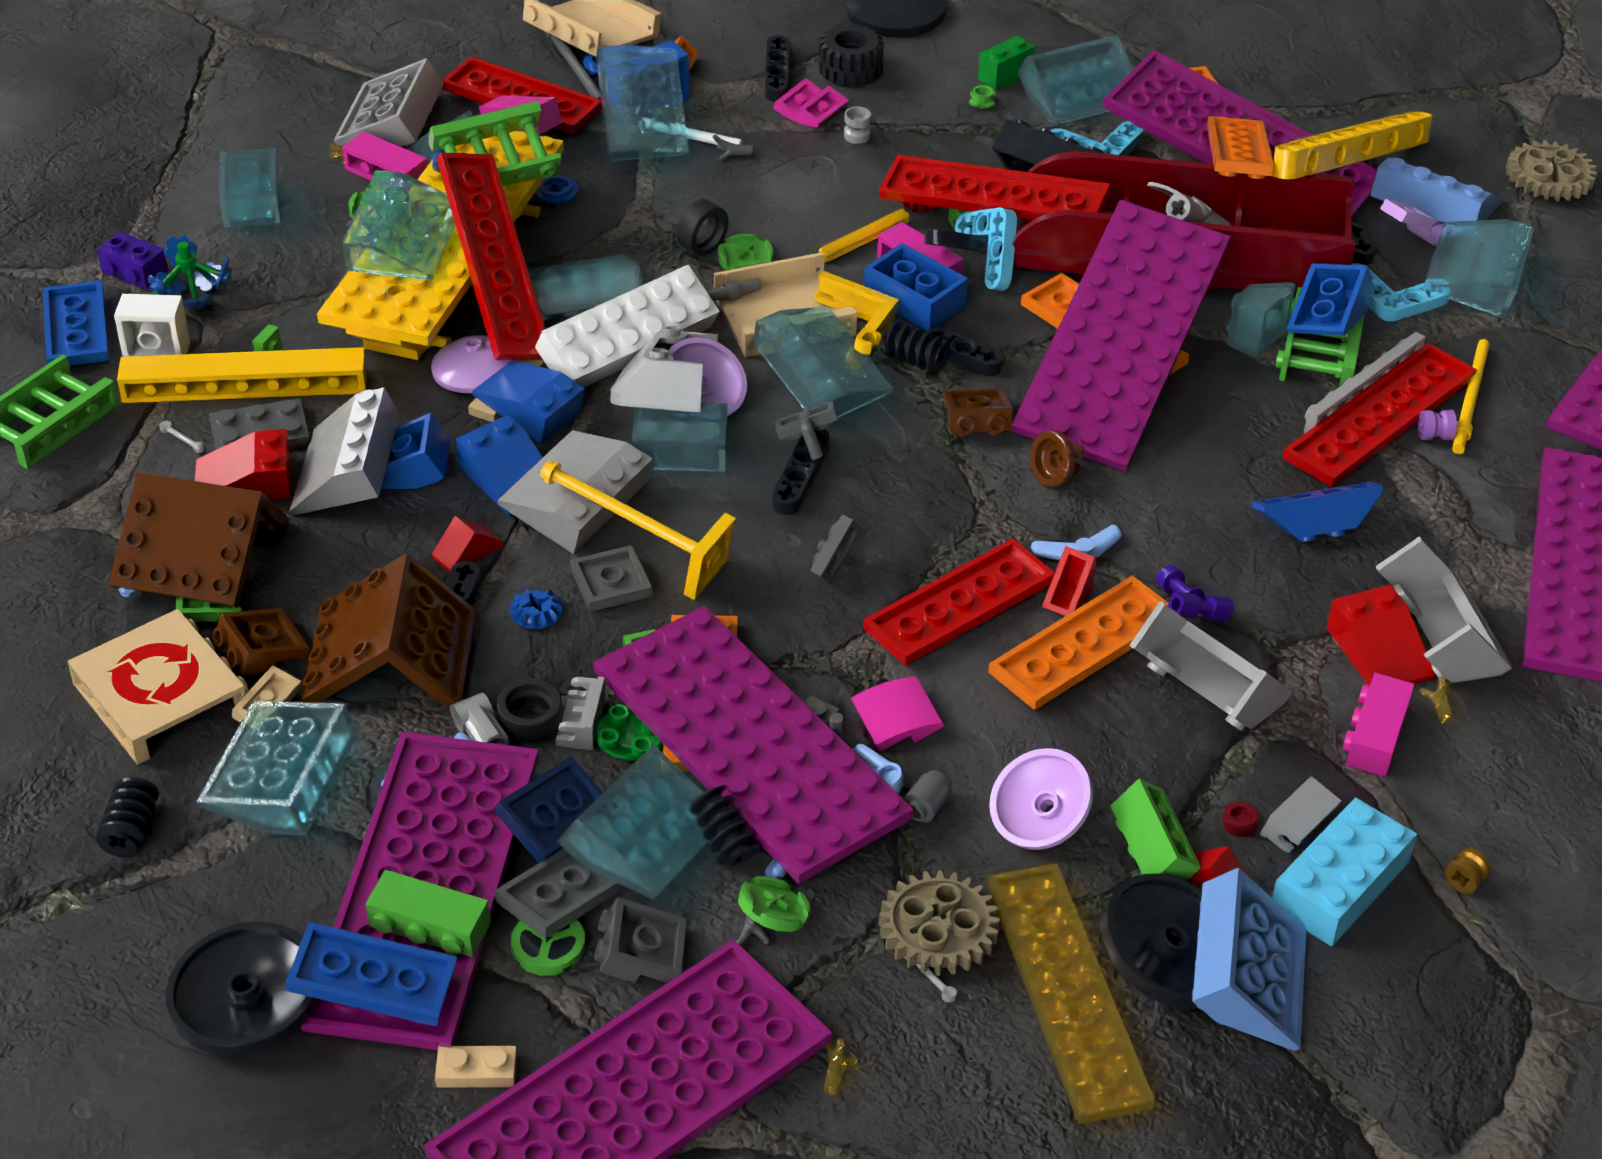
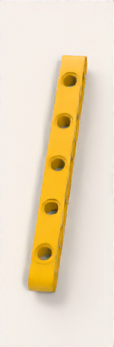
(1351, 145)

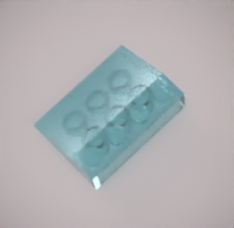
(1075, 79)
(641, 102)
(398, 228)
(1480, 263)
(583, 284)
(818, 359)
(280, 765)
(639, 827)

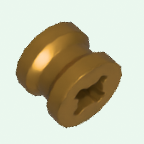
(1468, 870)

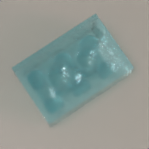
(249, 187)
(683, 438)

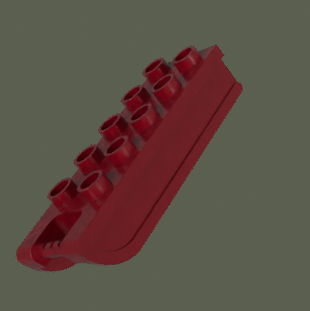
(1273, 221)

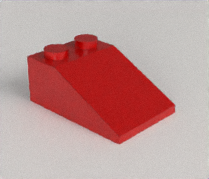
(252, 462)
(1379, 635)

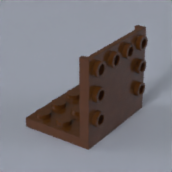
(191, 538)
(395, 618)

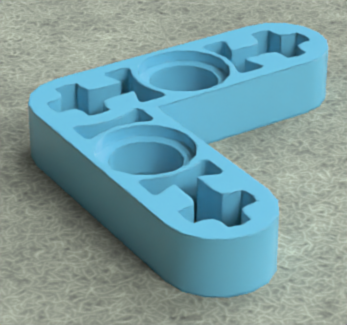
(1126, 135)
(1001, 231)
(1396, 305)

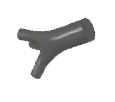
(732, 149)
(752, 928)

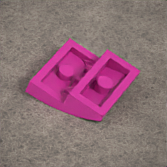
(810, 104)
(897, 711)

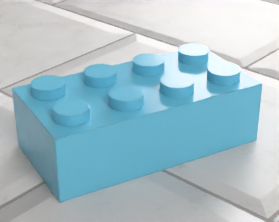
(1344, 870)

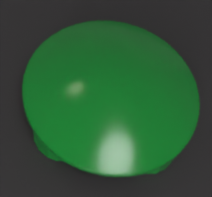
(624, 734)

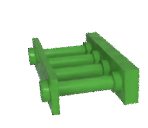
(500, 124)
(1346, 351)
(62, 424)

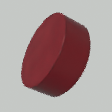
(1240, 819)

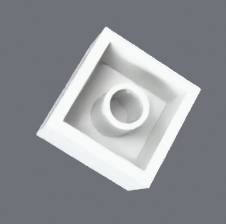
(152, 325)

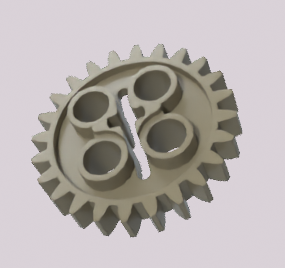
(1551, 170)
(939, 922)

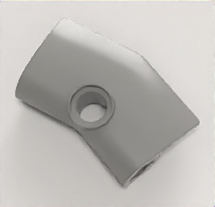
(1193, 208)

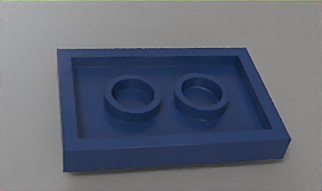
(548, 807)

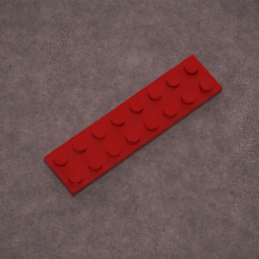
(984, 188)
(492, 254)
(1378, 415)

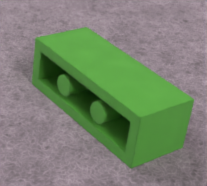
(1154, 832)
(428, 913)

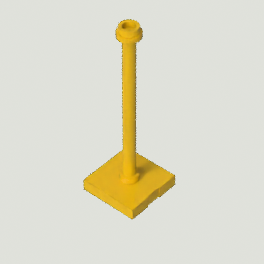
(706, 556)

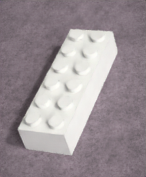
(616, 330)

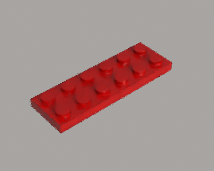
(487, 81)
(958, 601)

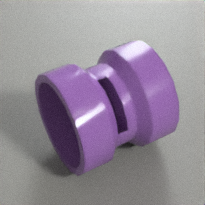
(1434, 425)

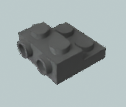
(640, 942)

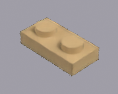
(272, 687)
(476, 1066)

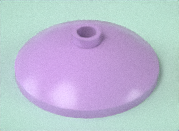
(465, 364)
(722, 372)
(1031, 786)

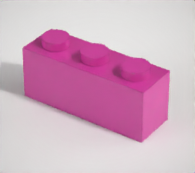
(550, 112)
(370, 153)
(905, 234)
(1377, 724)

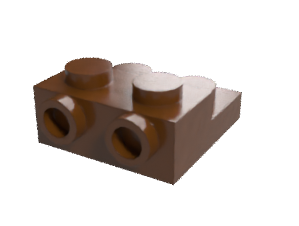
(978, 411)
(258, 639)

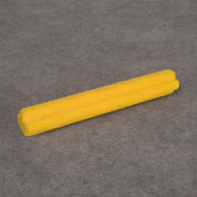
(863, 235)

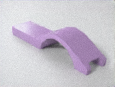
(1416, 220)

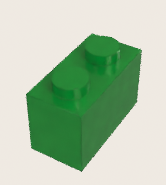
(1002, 61)

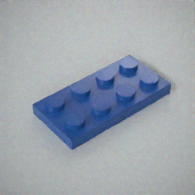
(76, 322)
(371, 974)

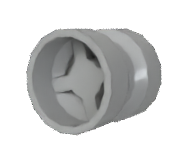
(857, 126)

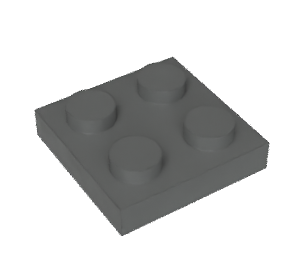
(611, 578)

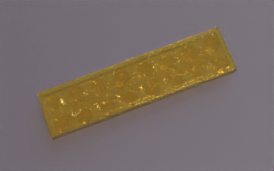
(1069, 994)

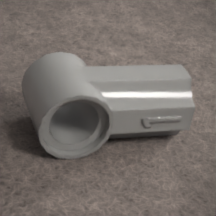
(478, 720)

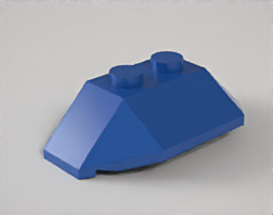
(1320, 511)

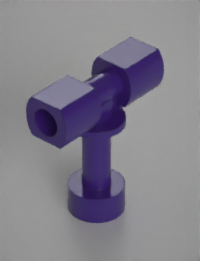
(1191, 601)

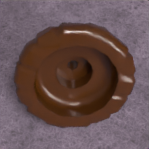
(1054, 458)

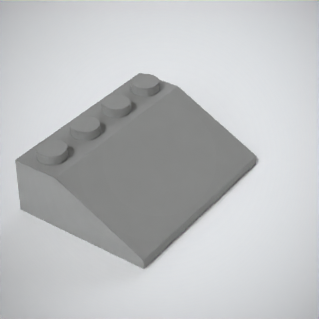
(393, 105)
(348, 454)
(563, 514)

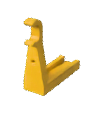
(869, 304)

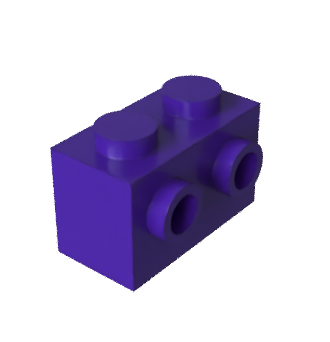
(131, 259)

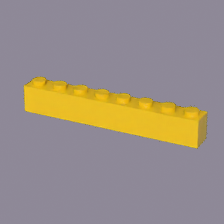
(242, 375)

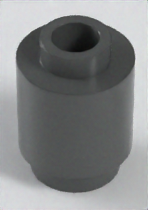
(928, 795)

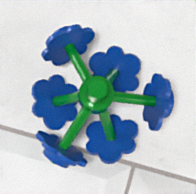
(183, 258)

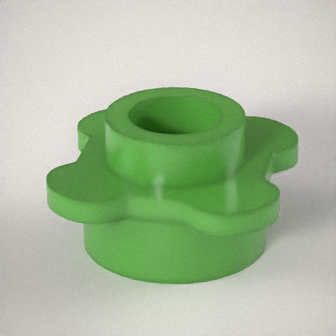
(982, 97)

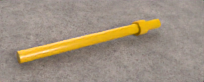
(1464, 425)

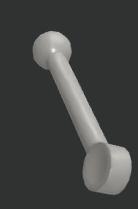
(166, 427)
(948, 992)

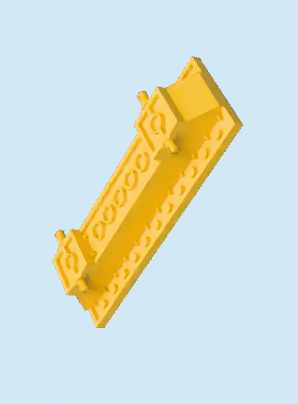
(406, 313)

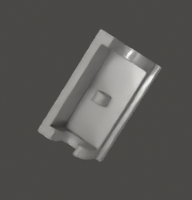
(582, 714)
(1300, 814)

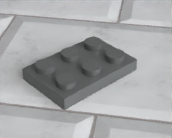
(236, 423)
(555, 893)

